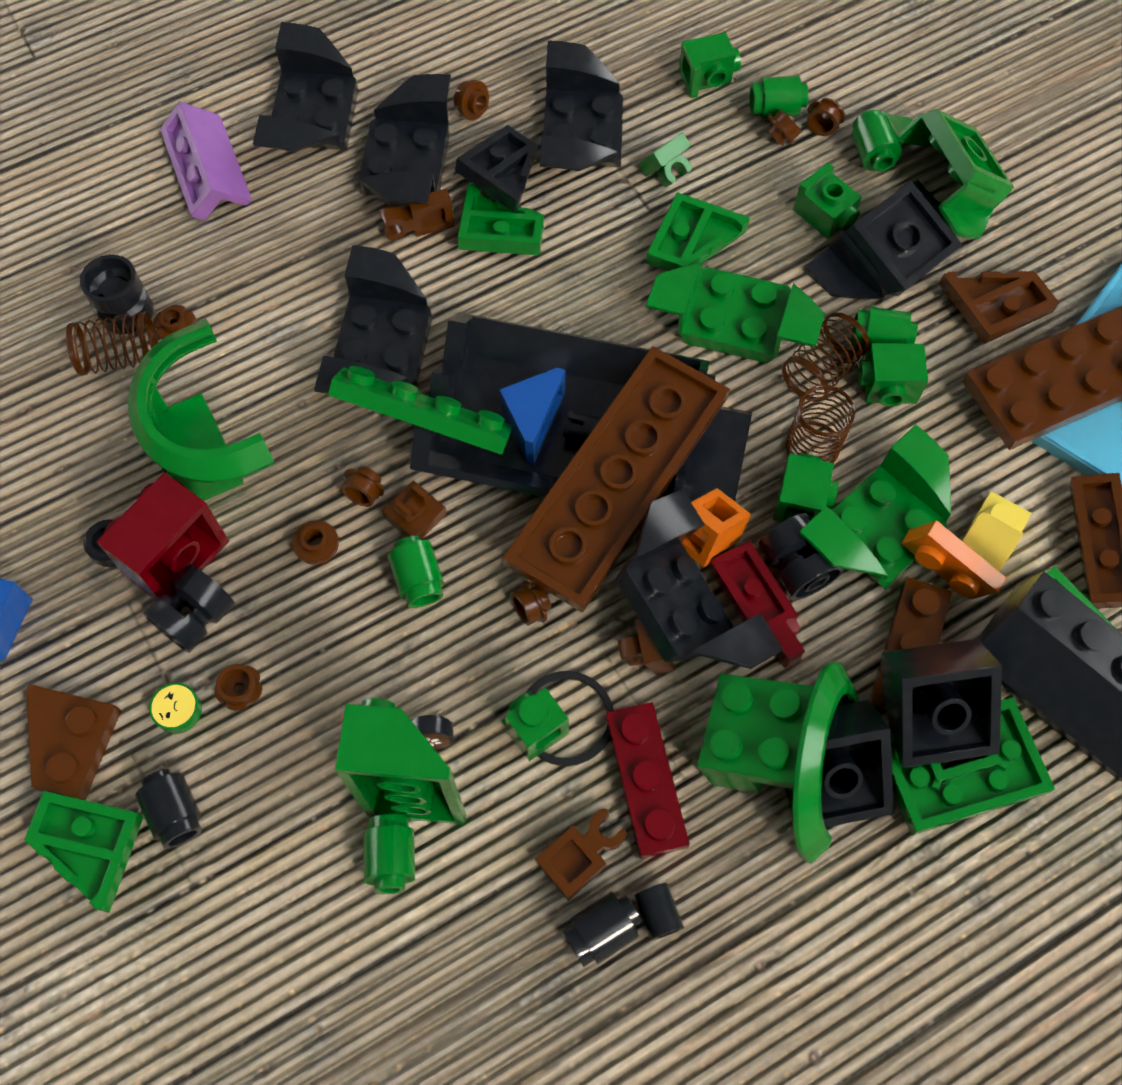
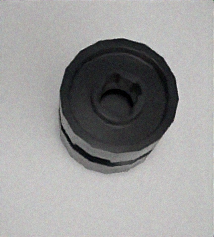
(115, 290)
(801, 565)
(201, 596)

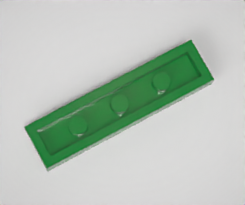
(436, 414)

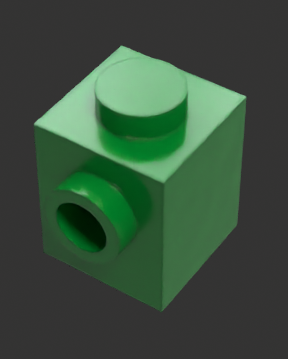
(893, 373)
(805, 487)

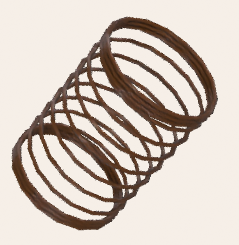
(82, 337)
(813, 368)
(806, 425)

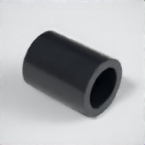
(658, 911)

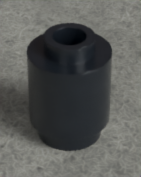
(169, 808)
(602, 928)

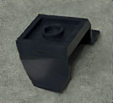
(313, 94)
(580, 110)
(408, 142)
(887, 248)
(383, 321)
(675, 599)

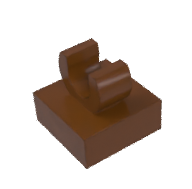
(414, 511)
(642, 650)

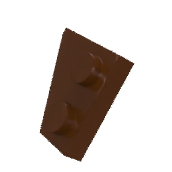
(999, 301)
(67, 740)

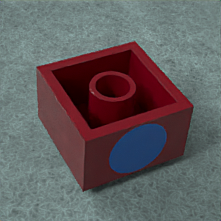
(162, 536)

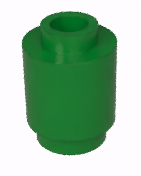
(778, 93)
(875, 141)
(885, 326)
(416, 571)
(389, 853)

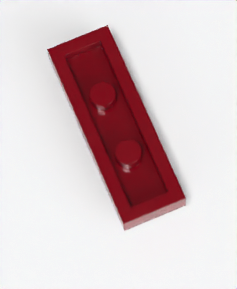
(647, 781)

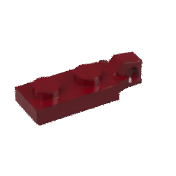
(755, 591)

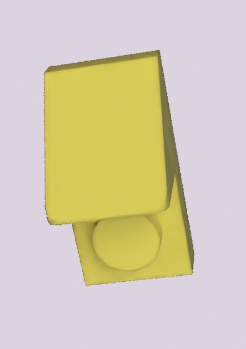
(996, 529)

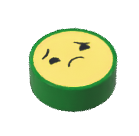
(175, 708)

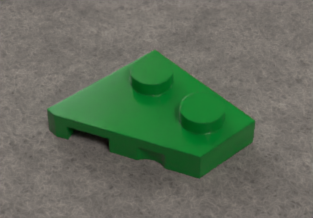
(494, 228)
(693, 233)
(85, 843)

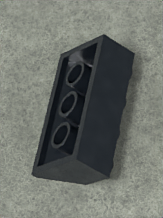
(1062, 665)

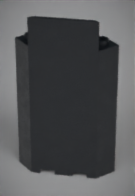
(494, 354)

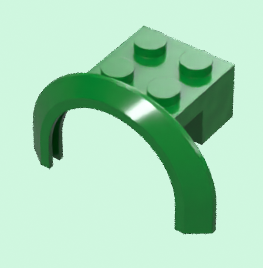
(185, 435)
(776, 738)

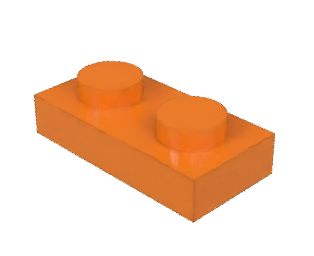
(953, 560)

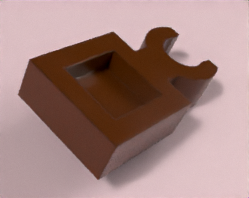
(419, 217)
(575, 858)

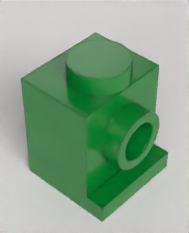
(708, 62)
(827, 202)
(536, 722)

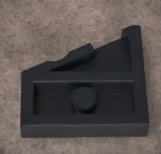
(500, 166)

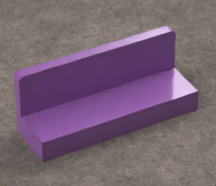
(203, 160)

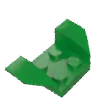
(971, 166)
(736, 311)
(874, 519)

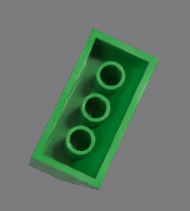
(394, 766)

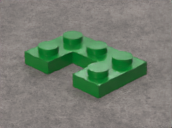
(942, 797)

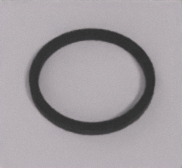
(608, 705)

